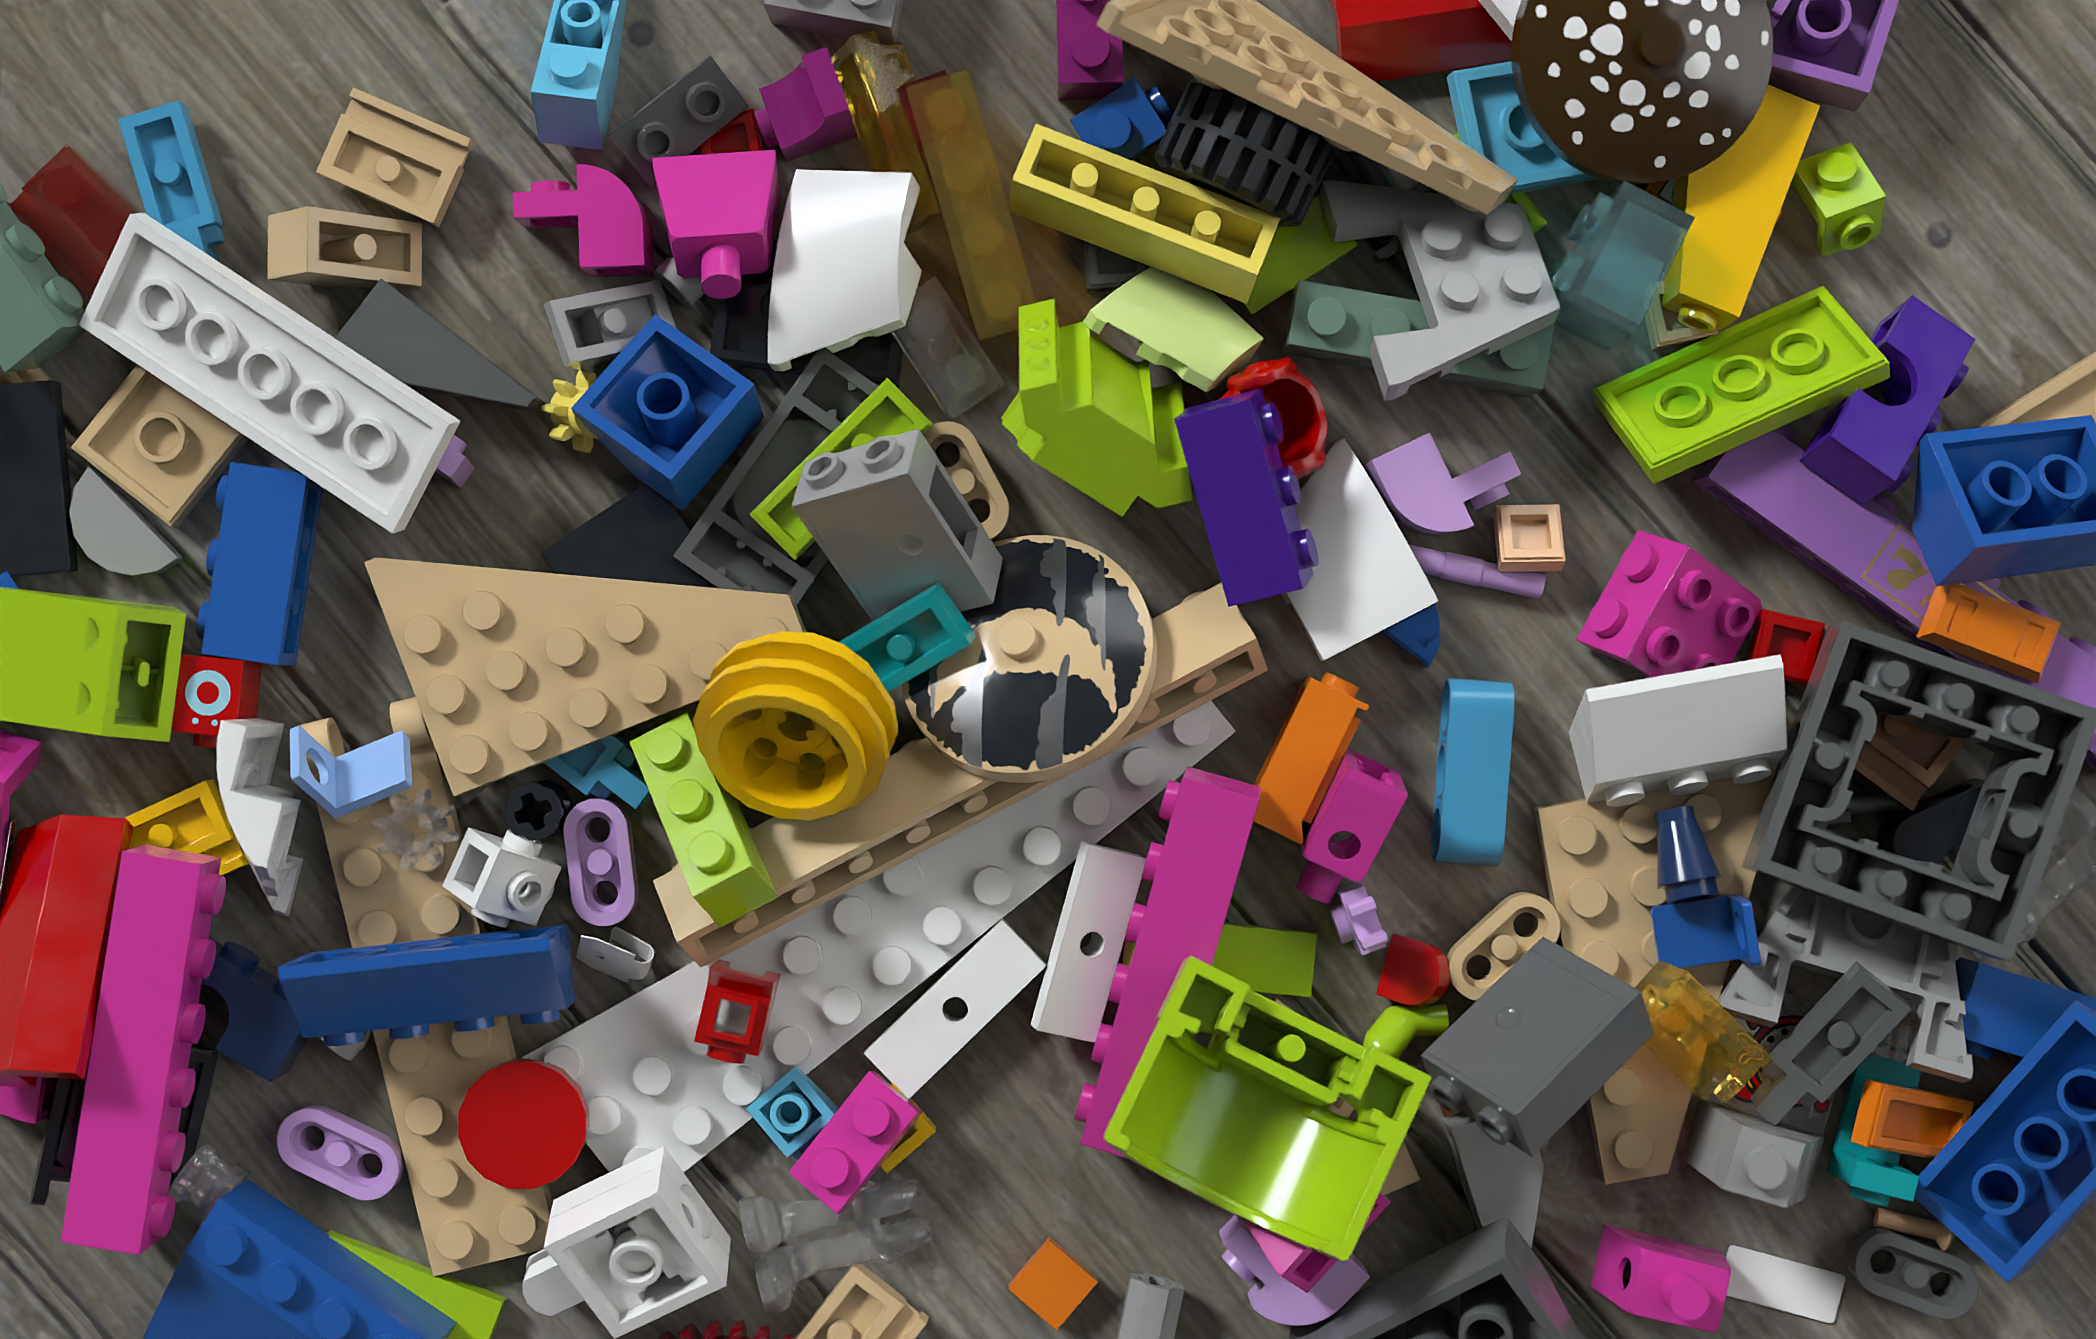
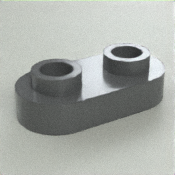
(1909, 1271)

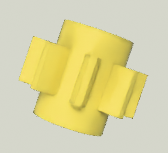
(562, 416)

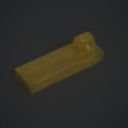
(869, 83)

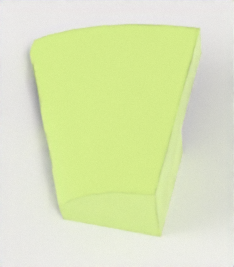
(1179, 327)

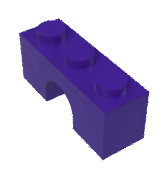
(1869, 443)

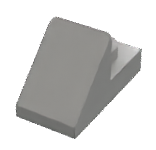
(602, 323)

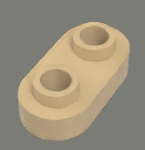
(972, 473)
(1499, 943)

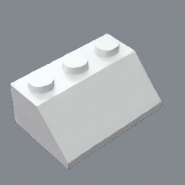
(1681, 731)

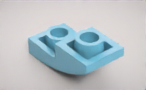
(793, 1112)

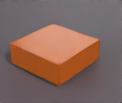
(1052, 1283)

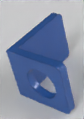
(1706, 931)

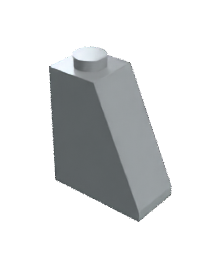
(1753, 1155)

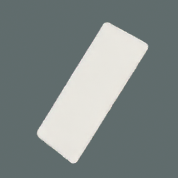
(1784, 1284)

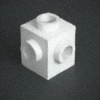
(502, 877)

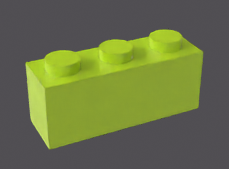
(702, 824)

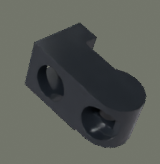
(1932, 826)

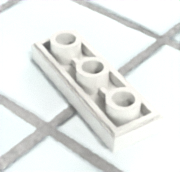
(1077, 977)
(927, 1036)

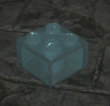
(1616, 264)

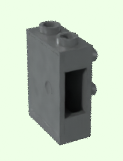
(1536, 1046)

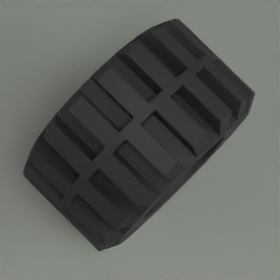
(1244, 152)

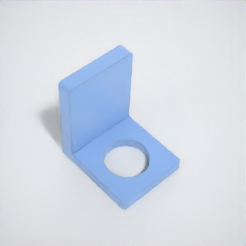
(354, 777)

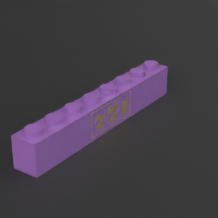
(1866, 551)

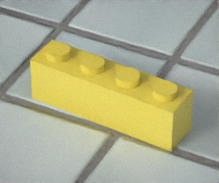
(1141, 213)

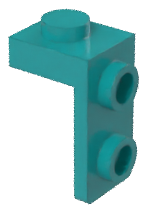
(1871, 1171)

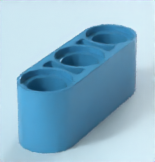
(1472, 772)

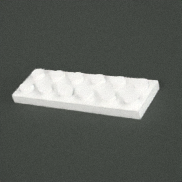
(268, 372)

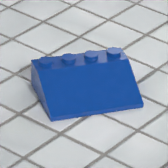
(278, 1276)

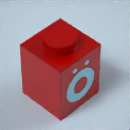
(214, 691)

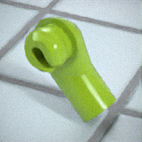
(1402, 1023)

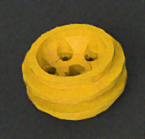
(818, 730)

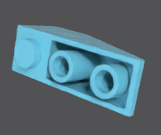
(578, 72)

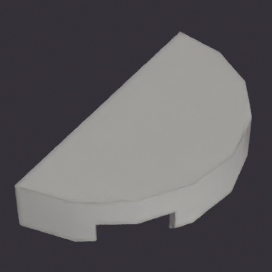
(115, 531)

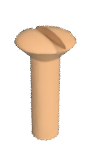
(1914, 1226)

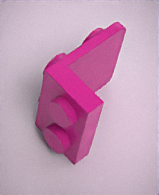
(1669, 610)

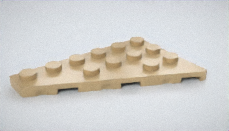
(1285, 71)
(553, 662)
(1603, 888)

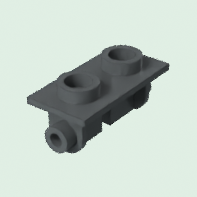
(679, 117)

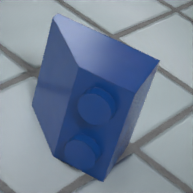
(670, 411)

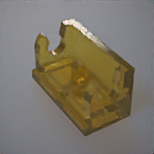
(1698, 1035)

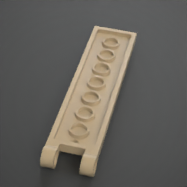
(428, 1076)

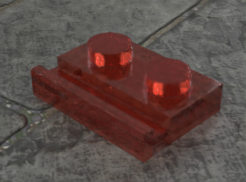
(74, 216)

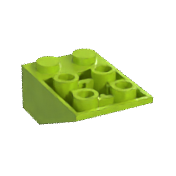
(89, 663)

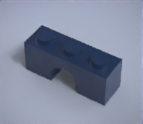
(260, 1022)

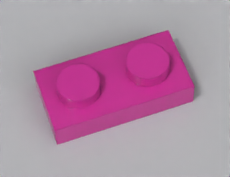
(855, 1142)

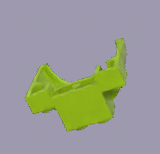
(1252, 1112)

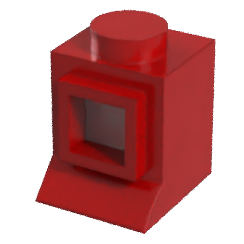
(735, 1012)

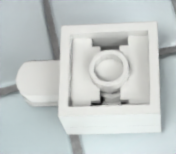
(629, 1247)

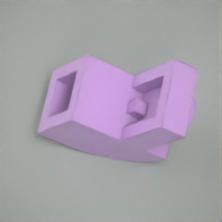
(1424, 494)
(1277, 1297)

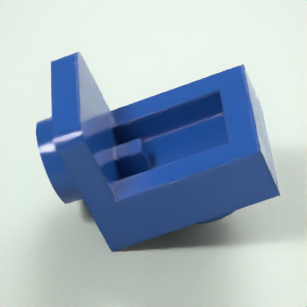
(1125, 120)

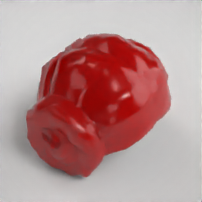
(1298, 406)

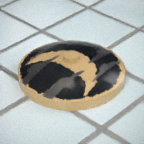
(1051, 668)

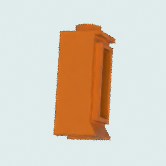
(1306, 754)

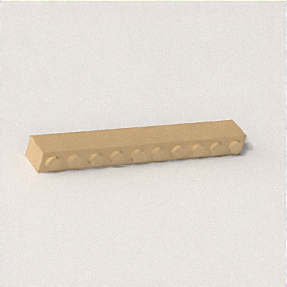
(927, 798)

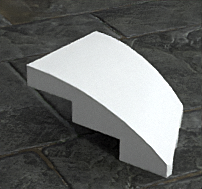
(841, 262)
(1364, 562)
(258, 812)

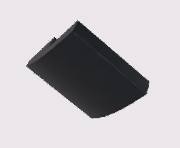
(628, 542)

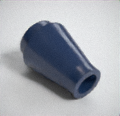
(1683, 857)

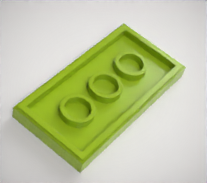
(1740, 384)

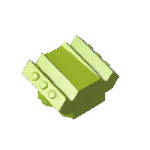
(1096, 415)

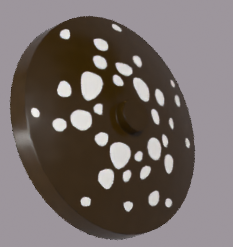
(1641, 82)

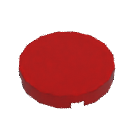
(523, 1123)

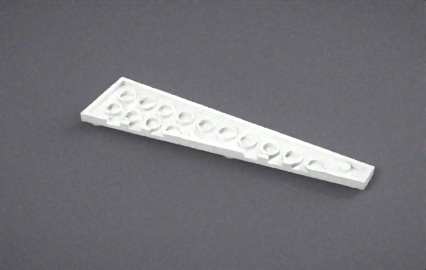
(849, 957)

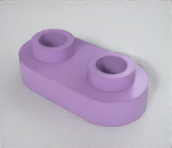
(598, 861)
(342, 1156)

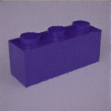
(1247, 497)

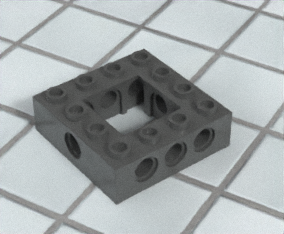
(2016, 819)

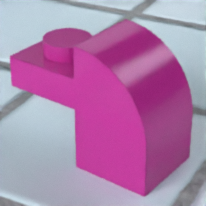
(609, 218)

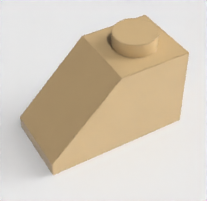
(343, 249)

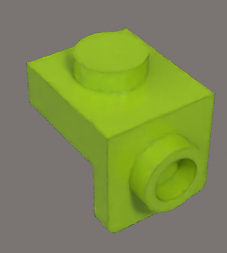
(1840, 198)

